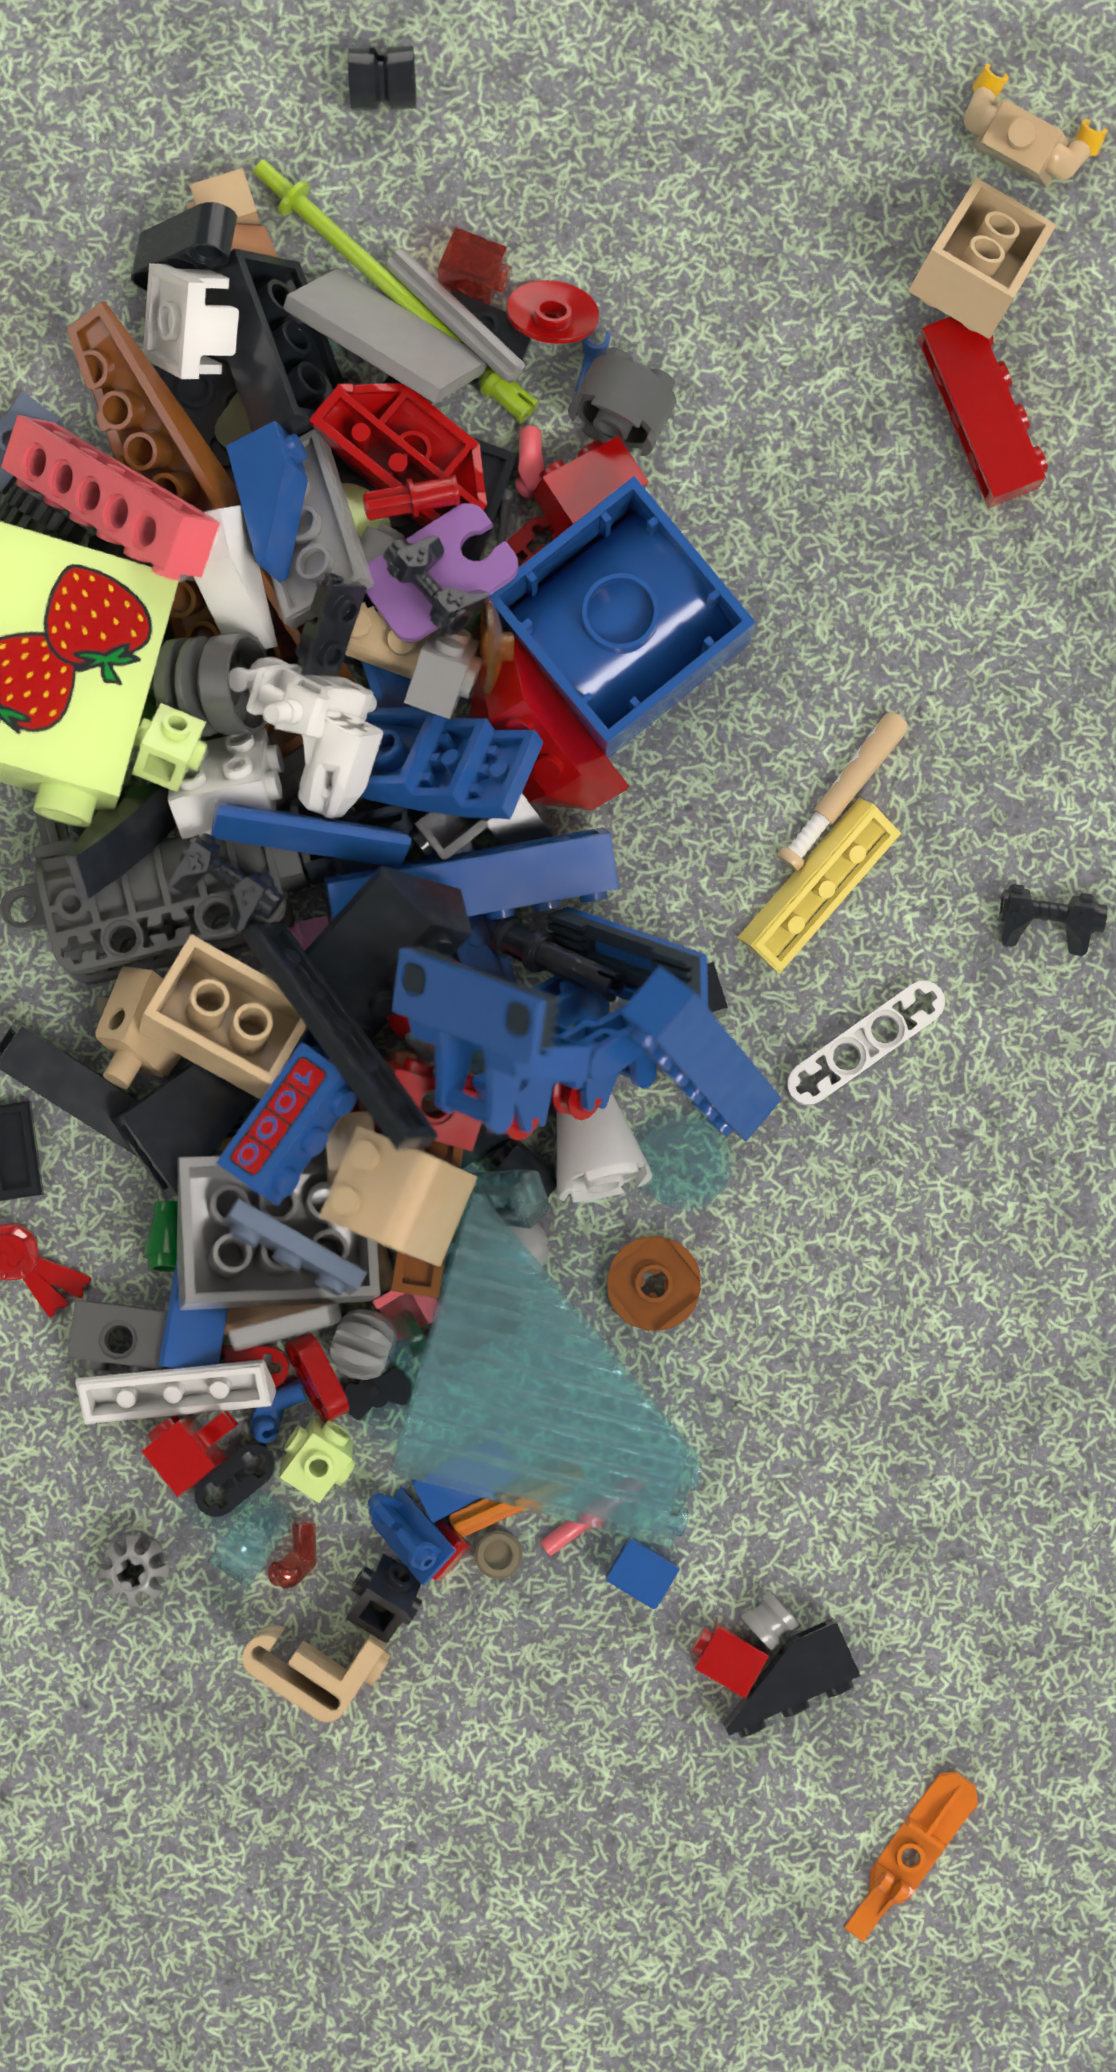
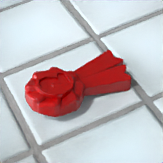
(22, 1261)

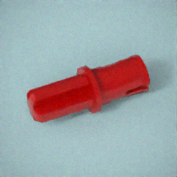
(411, 498)

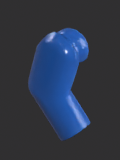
(266, 1420)

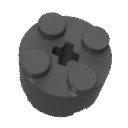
(624, 401)

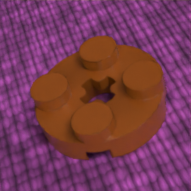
(680, 1287)

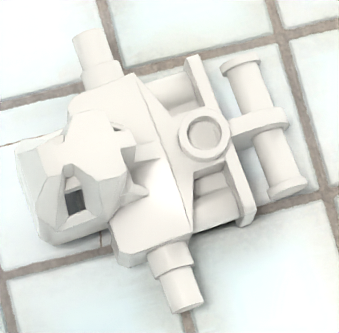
(333, 727)

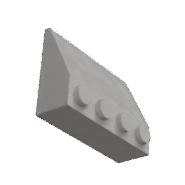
(228, 1274)

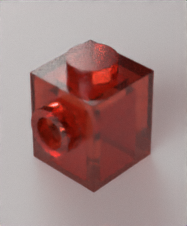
(474, 266)

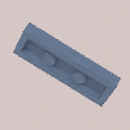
(293, 1249)

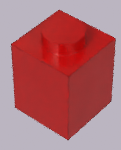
(728, 1658)

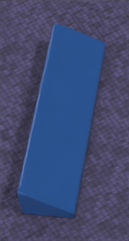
(309, 834)
(191, 1335)

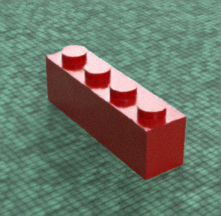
(983, 411)

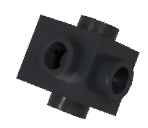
(384, 1598)

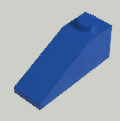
(271, 493)

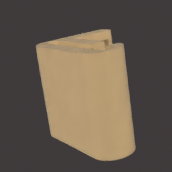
(398, 1197)
(316, 1666)

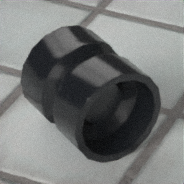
(382, 78)

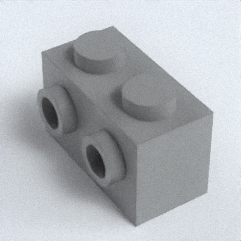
(444, 672)

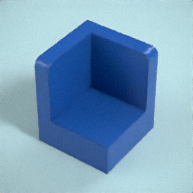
(642, 1573)

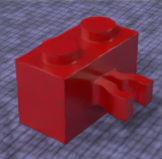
(186, 1450)

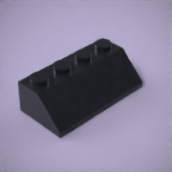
(279, 361)
(364, 939)

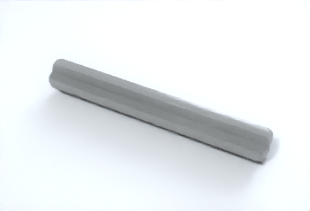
(455, 315)

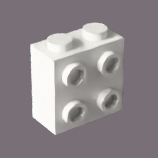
(233, 770)

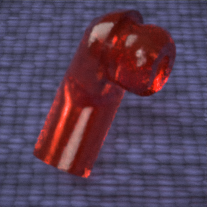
(299, 1561)

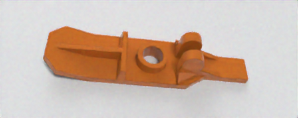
(928, 1831)

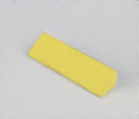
(816, 882)

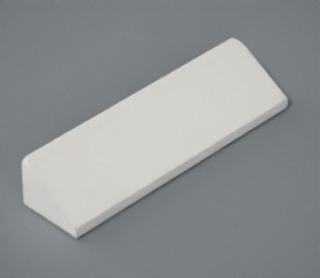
(175, 1391)

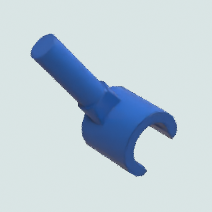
(591, 352)

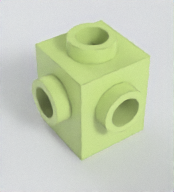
(169, 737)
(317, 1458)

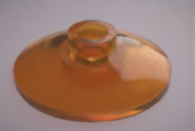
(494, 646)

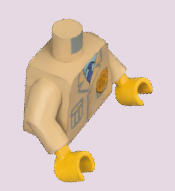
(1022, 138)

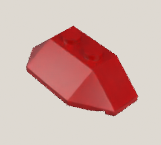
(398, 436)
(570, 764)

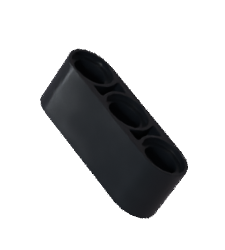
(189, 240)

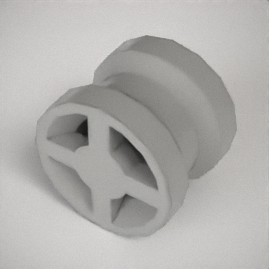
(770, 1620)

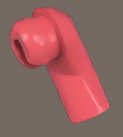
(529, 461)

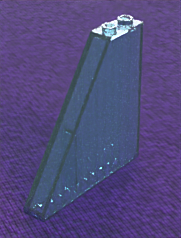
(533, 1402)

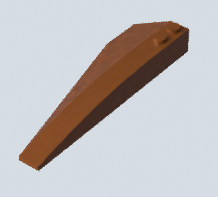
(162, 444)

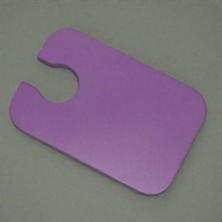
(403, 604)

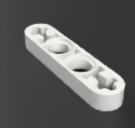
(862, 1039)

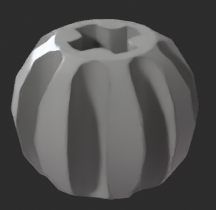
(363, 1344)
(130, 1585)

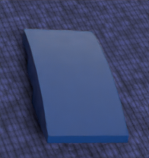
(449, 764)

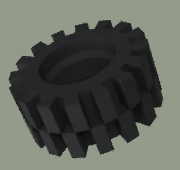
(30, 513)

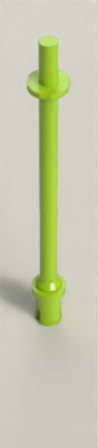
(294, 198)

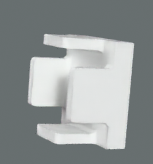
(180, 324)

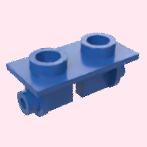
(410, 1534)

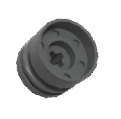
(195, 680)

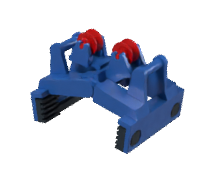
(527, 1029)

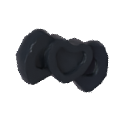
(391, 1387)

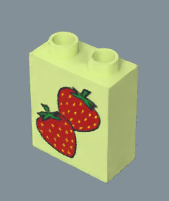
(73, 669)

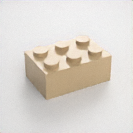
(982, 258)
(224, 1018)

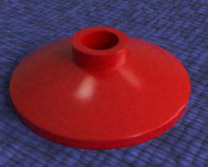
(552, 311)

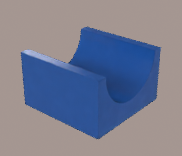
(623, 616)

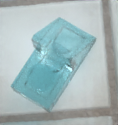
(252, 1538)

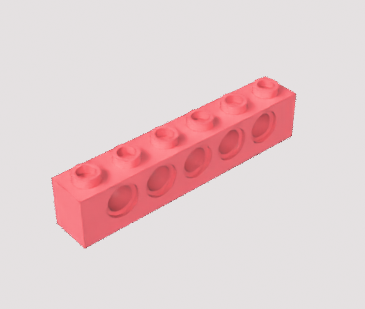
(110, 497)

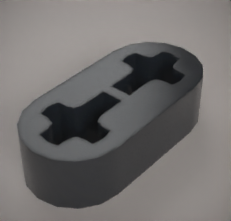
(228, 1470)

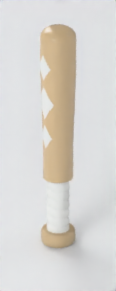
(853, 777)

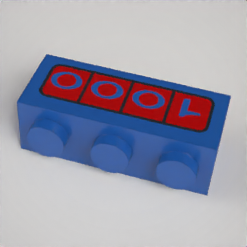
(289, 1125)

